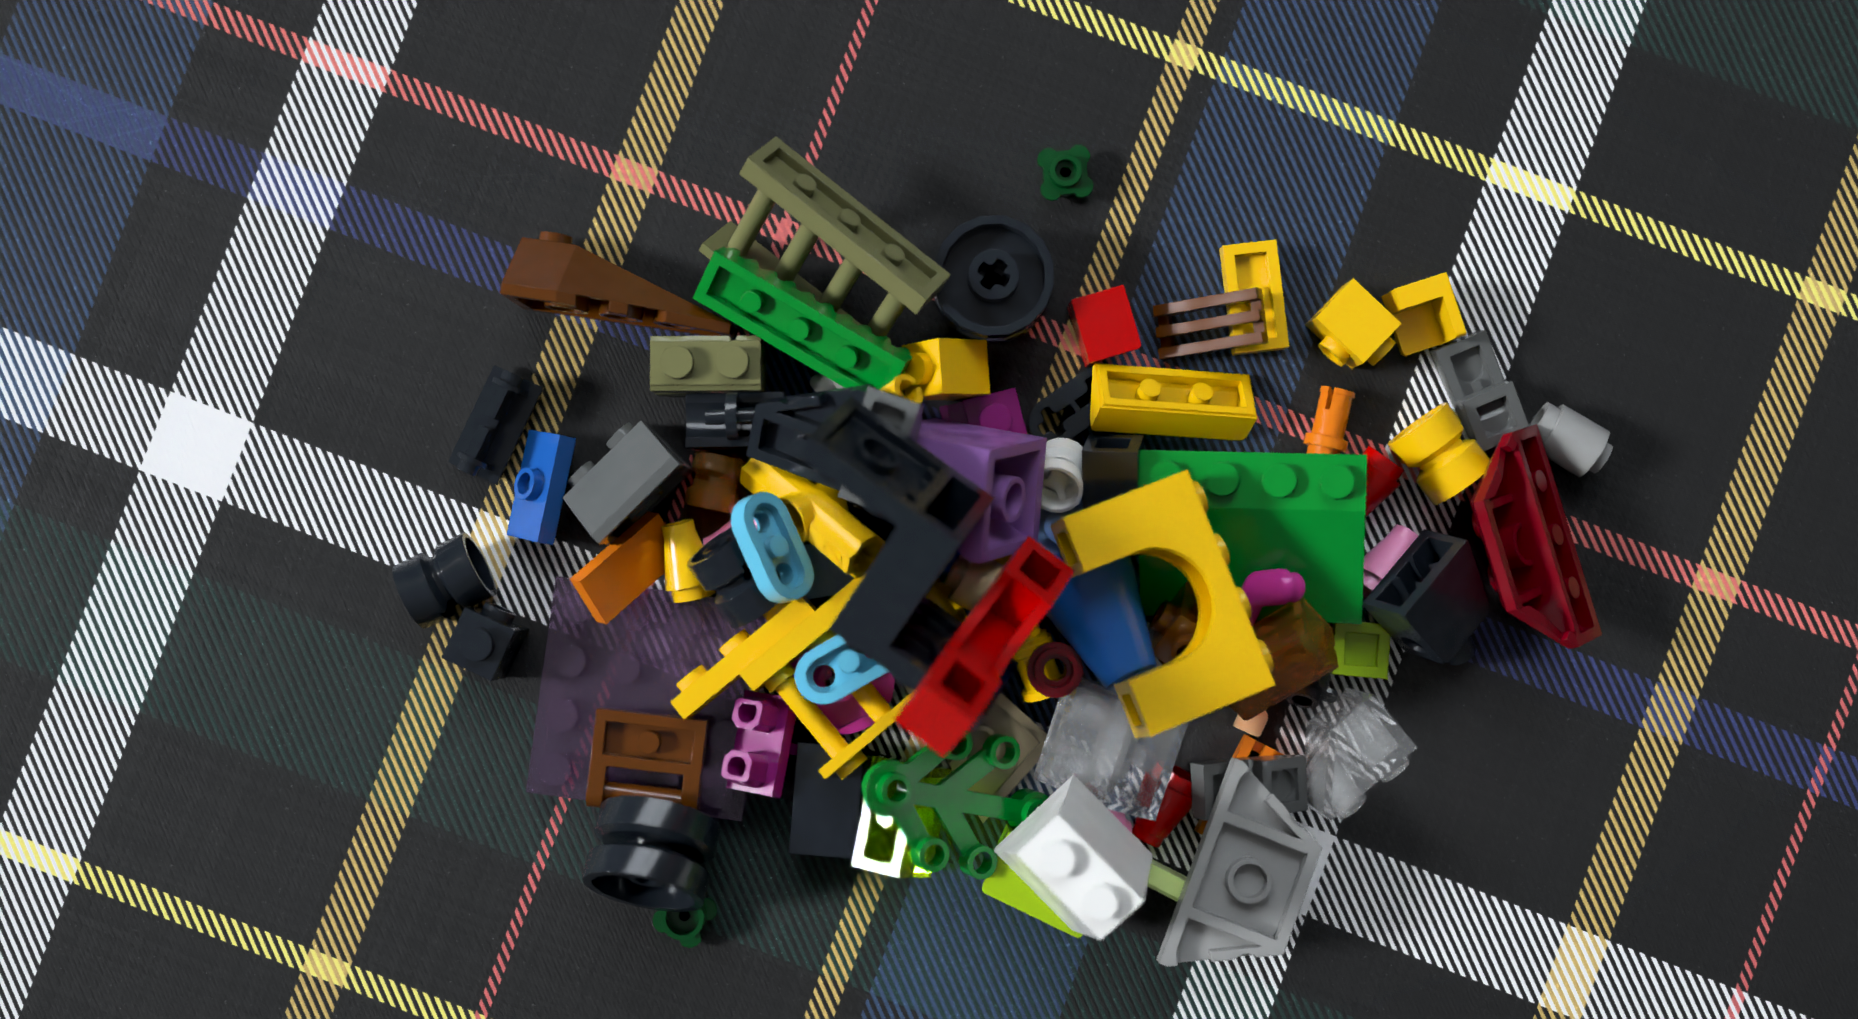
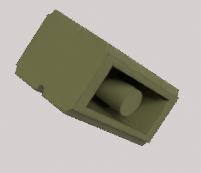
(707, 364)

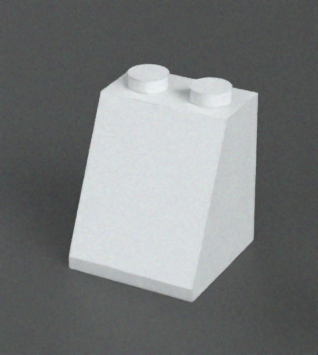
(1079, 860)

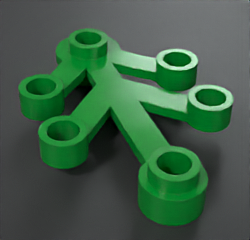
(949, 800)

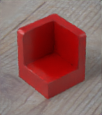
(1104, 325)

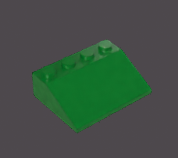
(1274, 514)

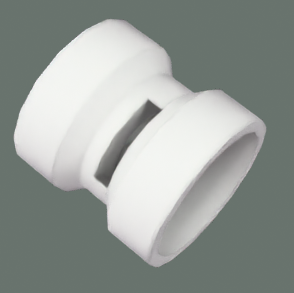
(1062, 475)

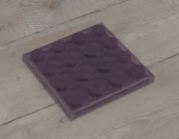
(634, 668)

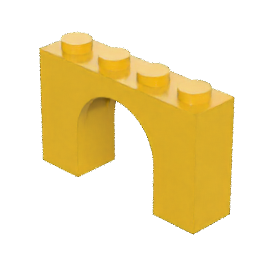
(1224, 655)

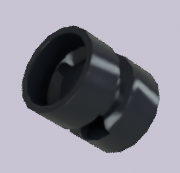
(724, 569)
(437, 584)

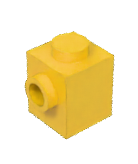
(1354, 327)
(949, 368)

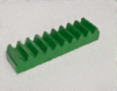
(798, 322)

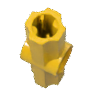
(818, 516)

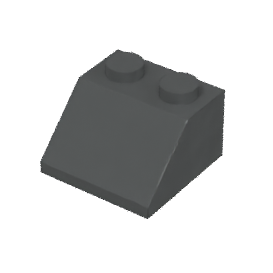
(625, 482)

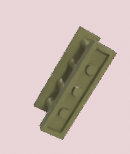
(838, 220)

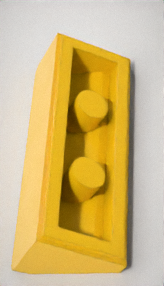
(1171, 402)

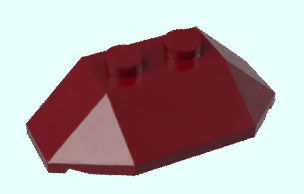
(1531, 542)

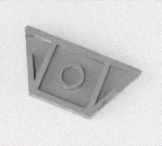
(1243, 877)

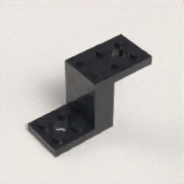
(933, 517)

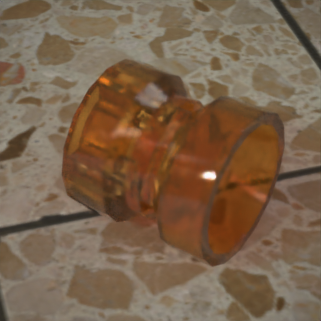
(714, 482)

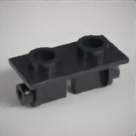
(495, 425)

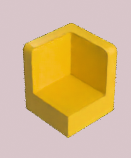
(1426, 314)

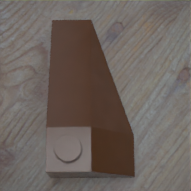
(573, 282)

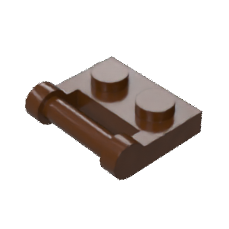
(648, 744)

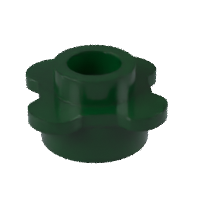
(1057, 186)
(689, 930)

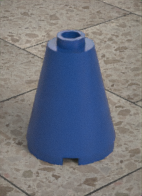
(1105, 622)

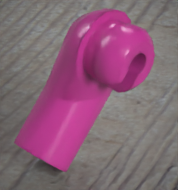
(1272, 588)

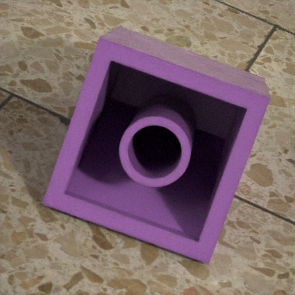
(1005, 467)

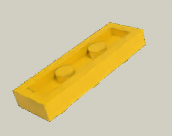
(703, 686)

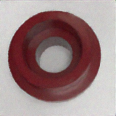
(1072, 669)

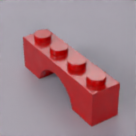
(983, 646)

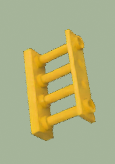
(776, 673)

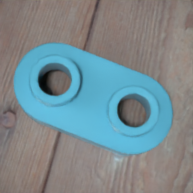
(772, 547)
(851, 671)

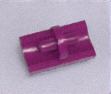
(760, 744)

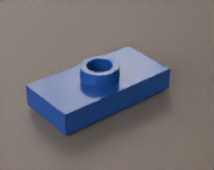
(541, 487)

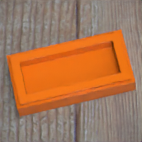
(623, 569)

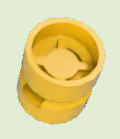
(1437, 449)

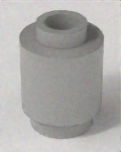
(1572, 439)

